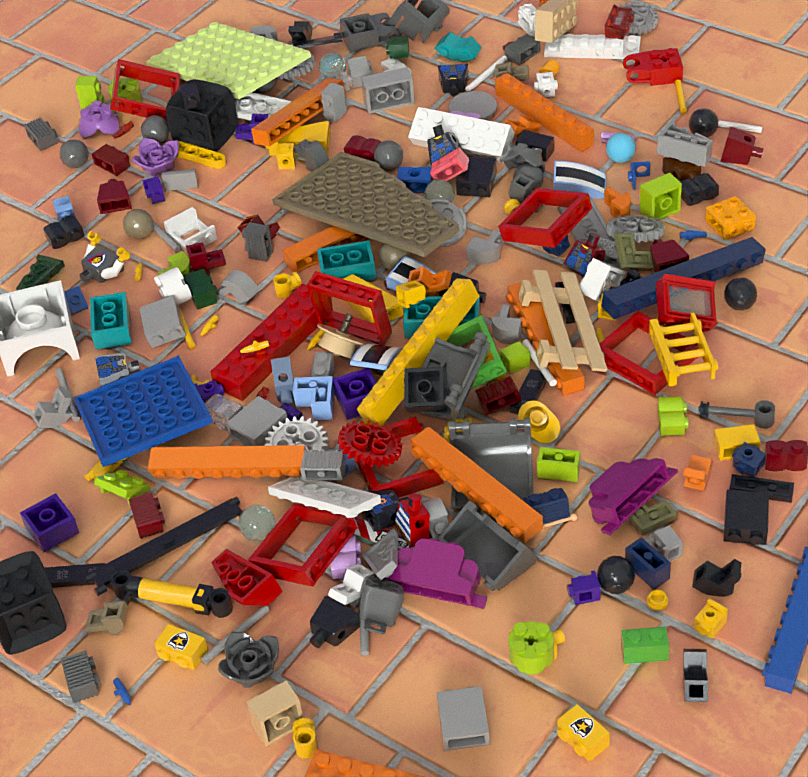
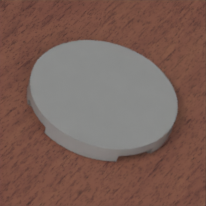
(474, 102)
(456, 214)

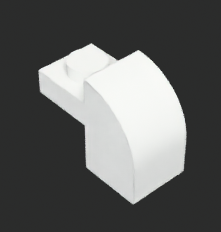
(351, 589)

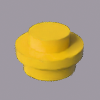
(657, 600)

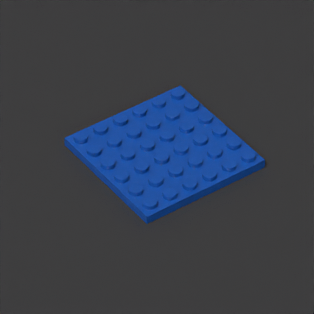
(142, 410)

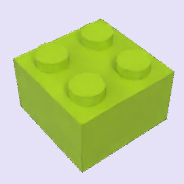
(660, 197)

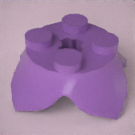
(98, 117)
(156, 158)

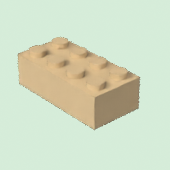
(555, 19)

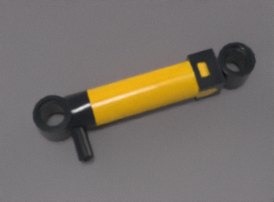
(202, 598)

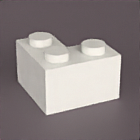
(600, 278)

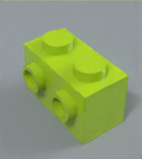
(88, 90)
(558, 464)

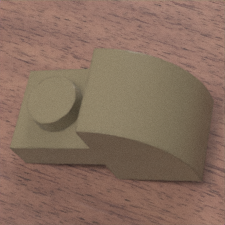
(519, 72)
(108, 619)

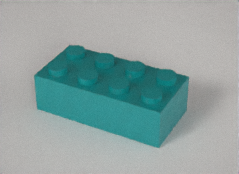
(418, 313)

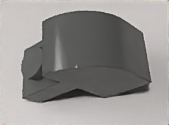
(313, 153)
(521, 188)

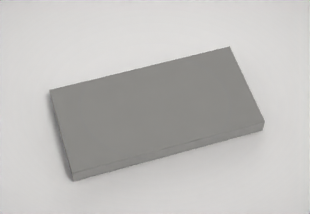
(589, 224)

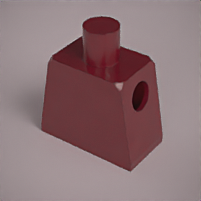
(740, 147)
(113, 197)
(667, 254)

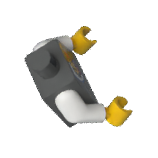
(101, 263)

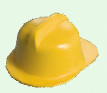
(543, 423)

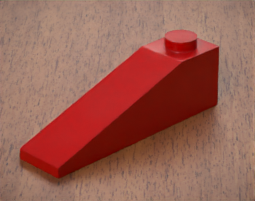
(246, 581)

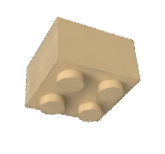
(274, 712)

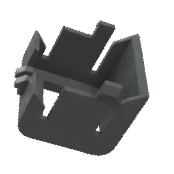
(426, 18)

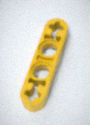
(214, 159)

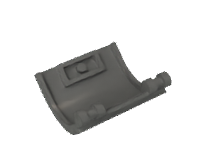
(461, 368)
(497, 450)

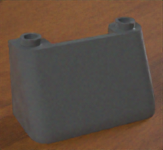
(490, 546)

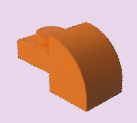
(524, 123)
(619, 203)

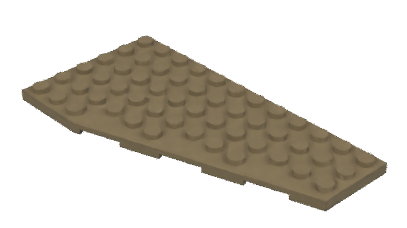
(369, 203)

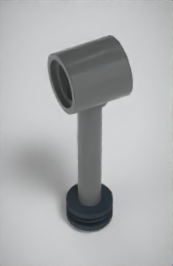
(763, 414)

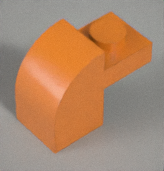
(432, 282)
(698, 473)

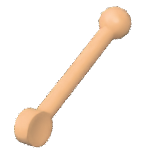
(573, 517)

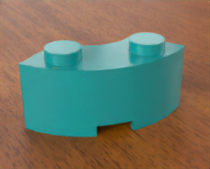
(458, 48)

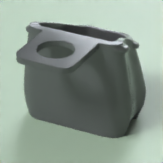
(380, 604)

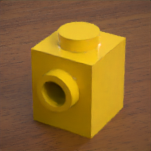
(286, 156)

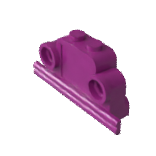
(625, 489)
(439, 573)

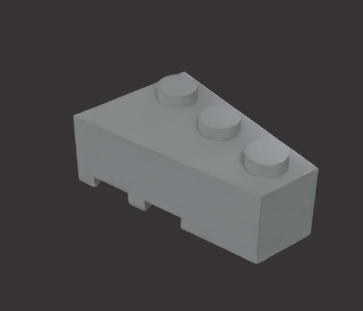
(684, 145)

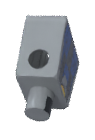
(114, 367)

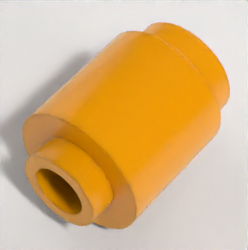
(550, 66)

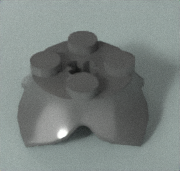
(522, 154)
(247, 659)

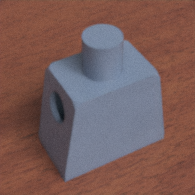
(283, 385)

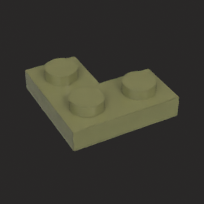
(629, 257)
(650, 518)

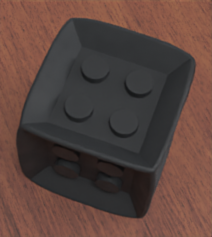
(206, 125)
(27, 604)

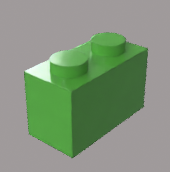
(645, 645)

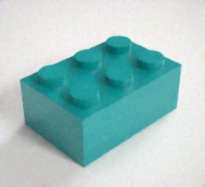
(348, 260)
(110, 320)

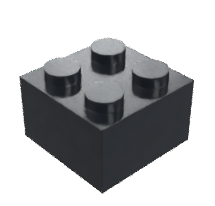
(425, 389)

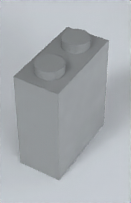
(162, 321)
(254, 421)
(463, 718)

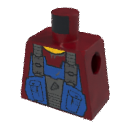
(583, 252)

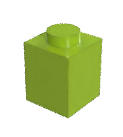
(515, 357)

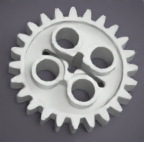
(299, 433)

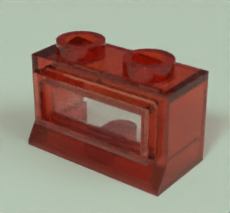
(618, 22)

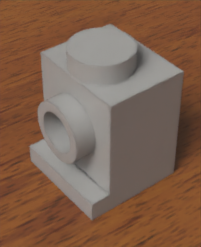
(667, 543)

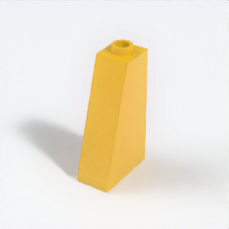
(312, 132)
(393, 309)

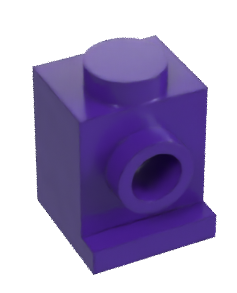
(154, 189)
(208, 389)
(584, 589)

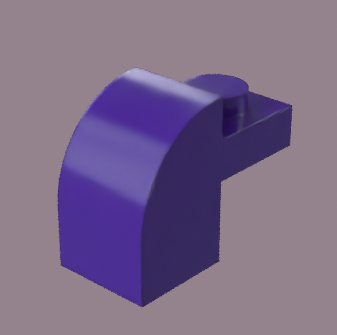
(244, 131)

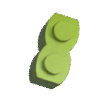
(671, 416)

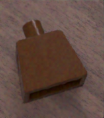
(680, 169)

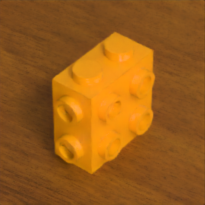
(730, 217)

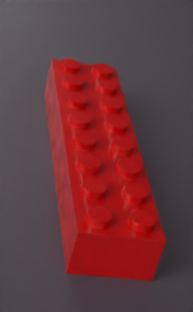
(283, 329)

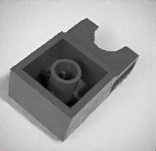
(366, 31)

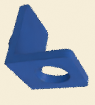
(633, 173)
(75, 300)

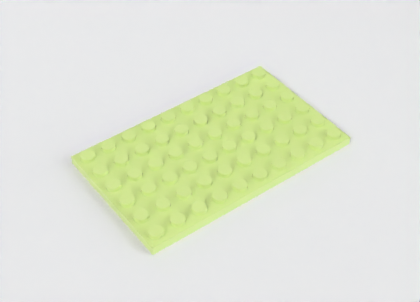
(229, 58)

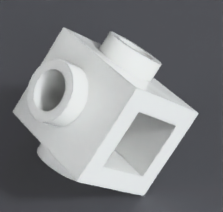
(545, 84)

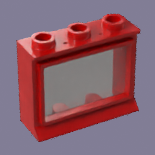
(682, 296)

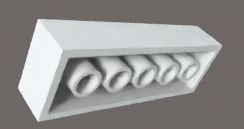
(475, 136)

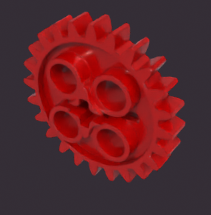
(384, 448)

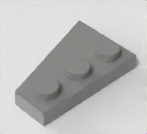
(383, 555)

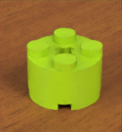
(127, 89)
(531, 647)

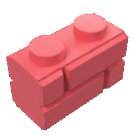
(450, 165)

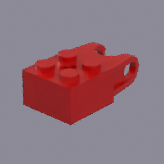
(655, 67)

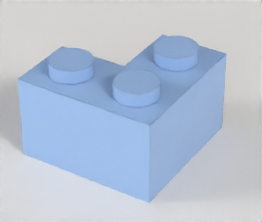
(317, 394)

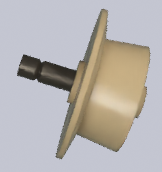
(339, 341)

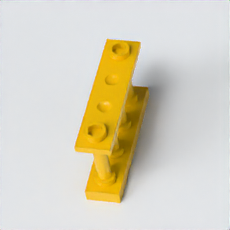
(668, 358)

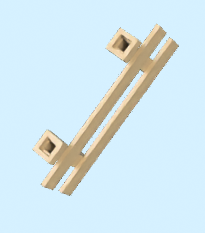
(550, 297)

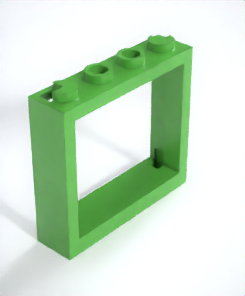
(466, 333)

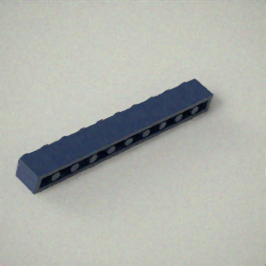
(709, 267)

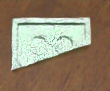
(41, 272)

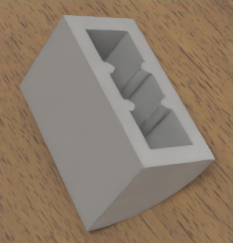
(180, 179)

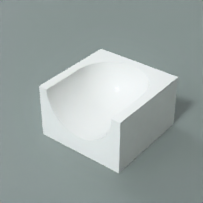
(35, 319)

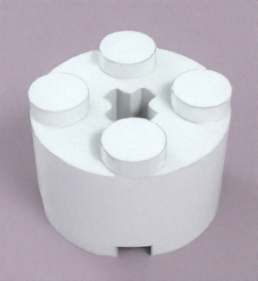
(171, 284)

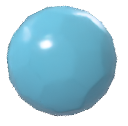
(620, 147)

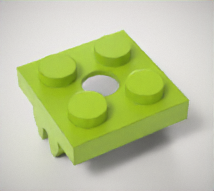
(127, 487)

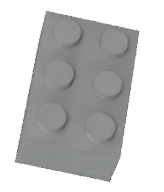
(388, 90)

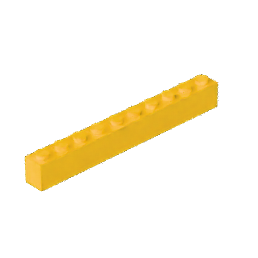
(439, 324)

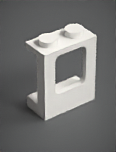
(186, 223)

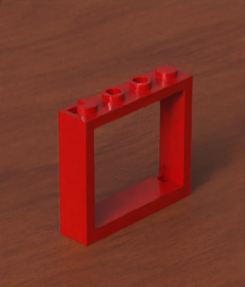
(145, 74)
(577, 205)
(322, 285)
(631, 370)
(408, 484)
(322, 556)

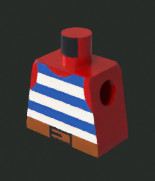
(413, 520)

